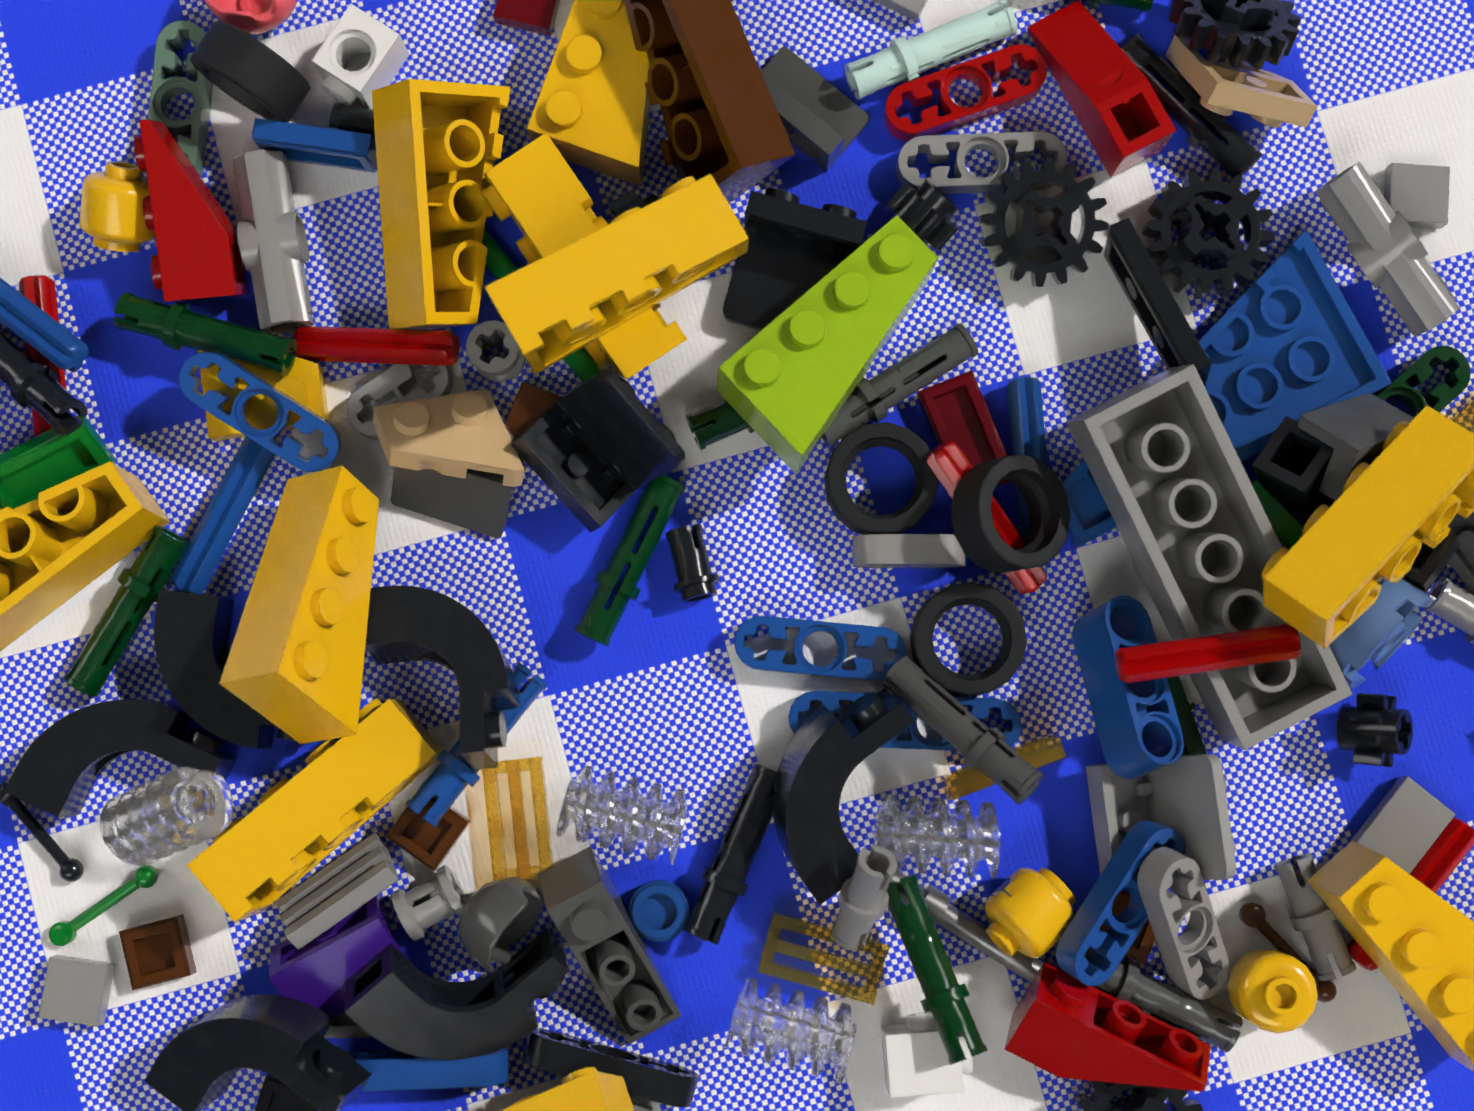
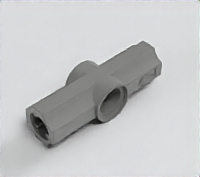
(273, 241)
(1387, 249)

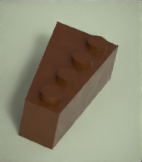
(709, 93)

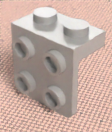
(1181, 796)

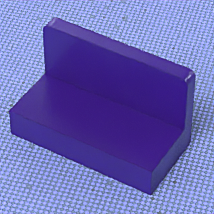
(321, 967)

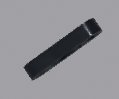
(642, 1074)

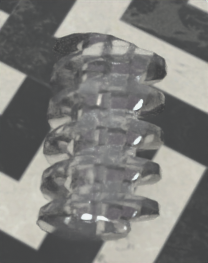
(624, 814)
(166, 815)
(939, 834)
(792, 1028)

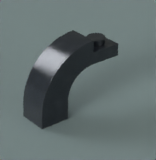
(1292, 472)
(432, 627)
(192, 655)
(74, 751)
(812, 782)
(454, 1018)
(262, 1035)

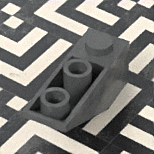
(607, 945)

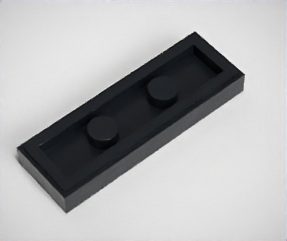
(1153, 300)

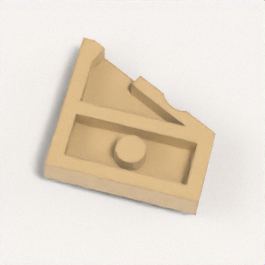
(1252, 91)

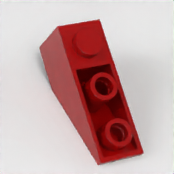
(1102, 88)
(192, 232)
(1102, 1039)

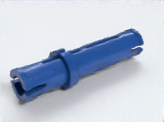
(454, 771)

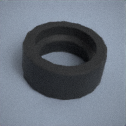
(250, 72)
(880, 435)
(1046, 507)
(1011, 629)

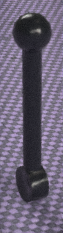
(70, 869)

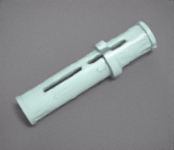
(915, 55)

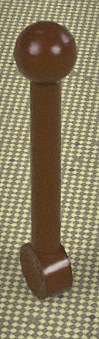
(1254, 916)

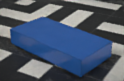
(317, 144)

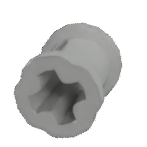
(493, 334)
(429, 903)

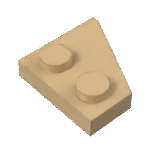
(448, 436)

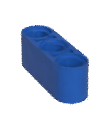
(1133, 719)

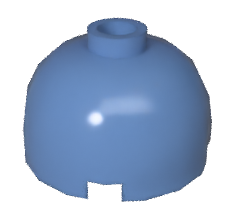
(1380, 629)

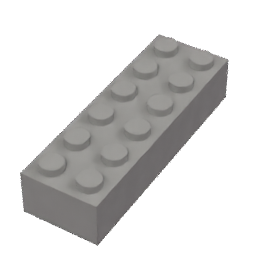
(1201, 545)

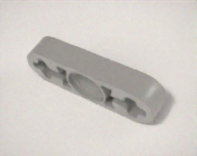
(938, 148)
(1172, 870)

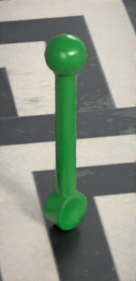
(65, 931)

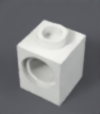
(356, 35)

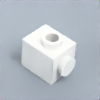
(918, 1060)

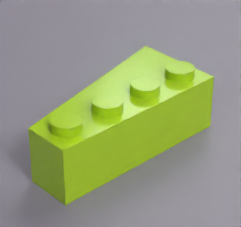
(822, 345)

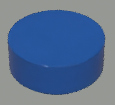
(659, 910)

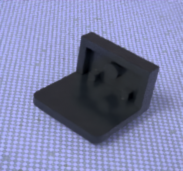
(786, 254)
(598, 447)

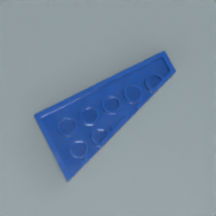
(1272, 356)

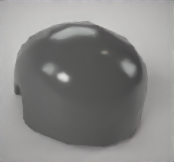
(499, 918)

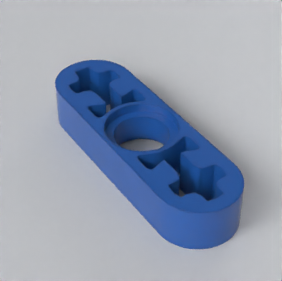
(230, 375)
(776, 630)
(1084, 929)
(407, 1072)

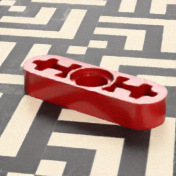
(1009, 92)

